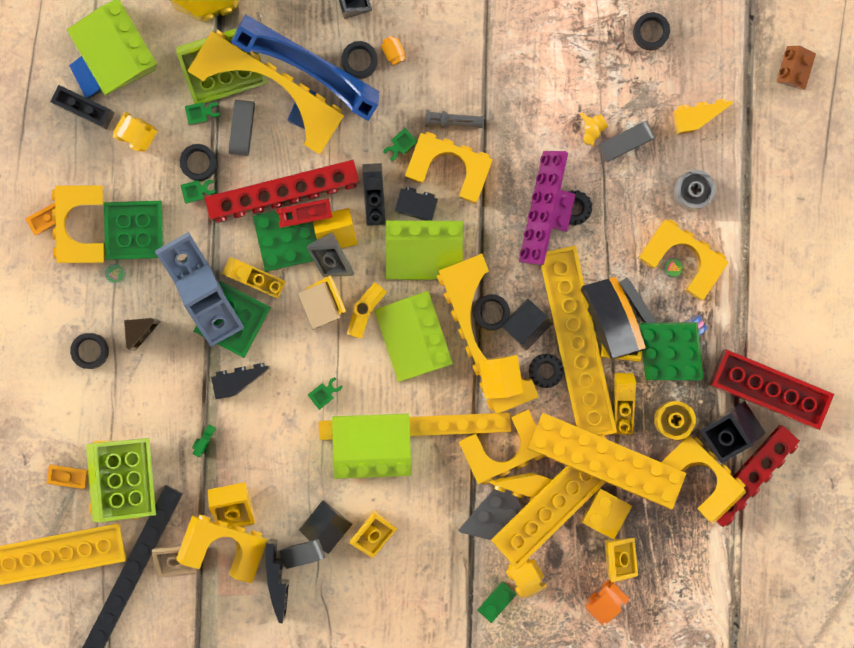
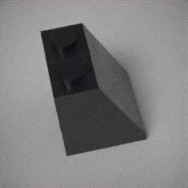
(733, 432)

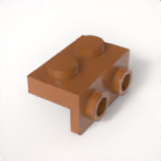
(796, 66)

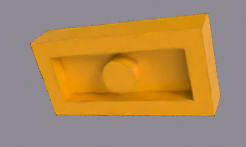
(42, 220)
(67, 476)

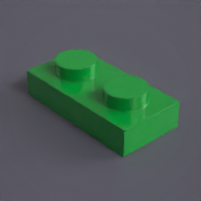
(496, 602)

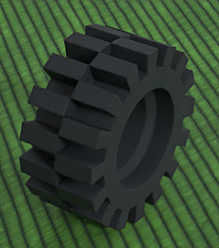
(586, 208)
(546, 382)

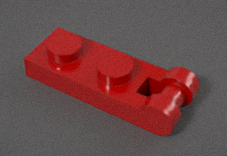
(305, 213)

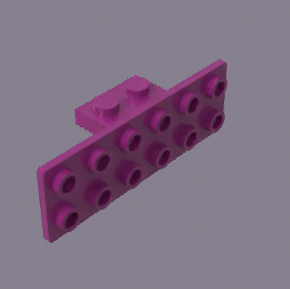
(549, 208)

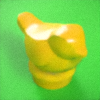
(593, 128)

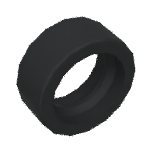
(648, 17)
(359, 45)
(198, 148)
(477, 309)
(75, 348)

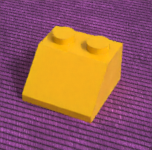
(231, 504)
(606, 513)

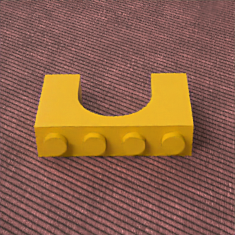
(430, 148)
(68, 249)
(709, 263)
(485, 467)
(728, 489)
(203, 532)

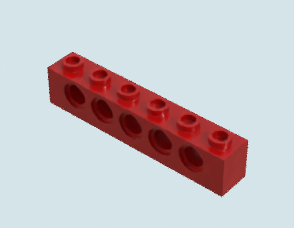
(753, 464)

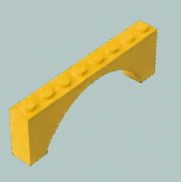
(221, 56)
(461, 283)

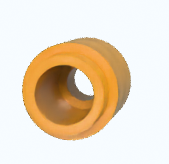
(393, 50)

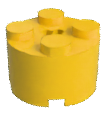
(135, 131)
(683, 426)
(527, 578)

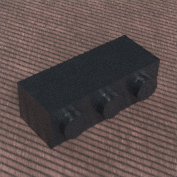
(82, 107)

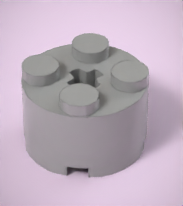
(703, 184)

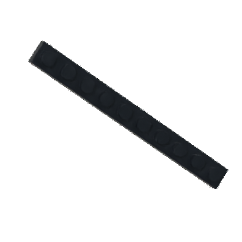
(133, 569)

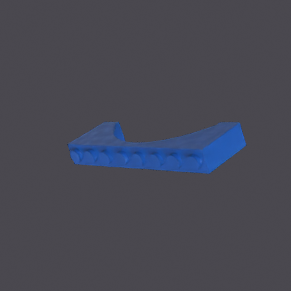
(258, 38)

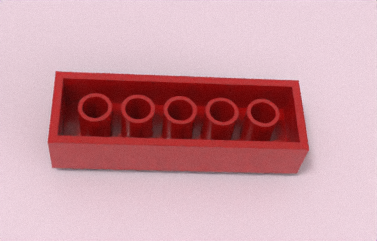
(771, 389)

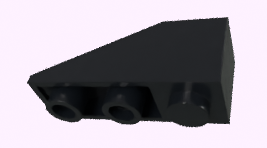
(374, 194)
(233, 383)

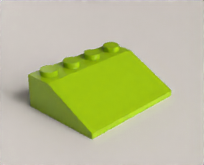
(112, 47)
(219, 84)
(422, 248)
(413, 336)
(371, 446)
(120, 479)

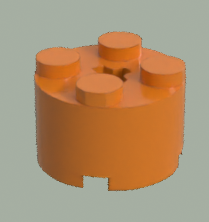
(606, 603)

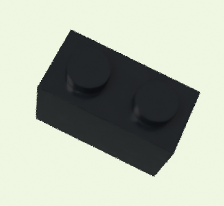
(416, 204)

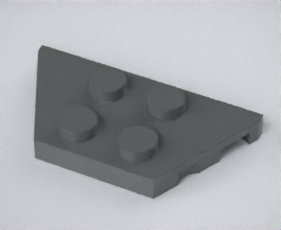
(492, 514)

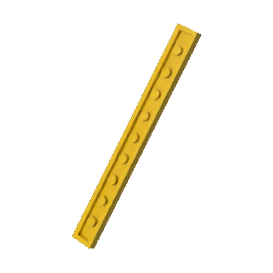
(444, 424)

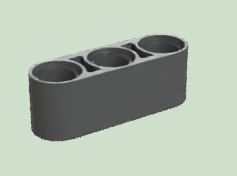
(241, 127)
(626, 141)
(302, 554)

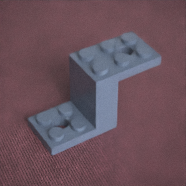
(199, 289)

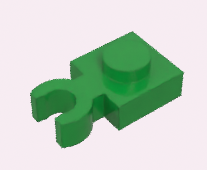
(198, 113)
(402, 143)
(194, 191)
(322, 395)
(201, 444)

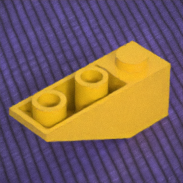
(691, 119)
(253, 277)
(624, 402)
(522, 484)

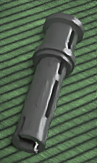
(443, 122)

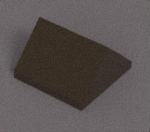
(138, 330)

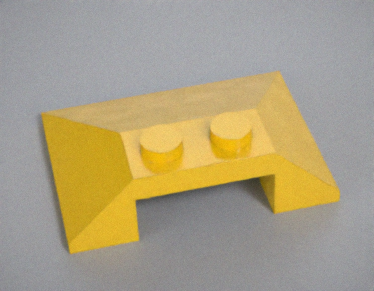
(204, 9)

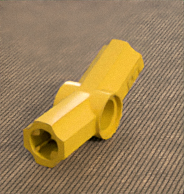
(371, 299)

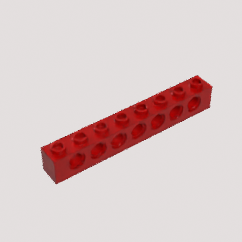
(215, 202)

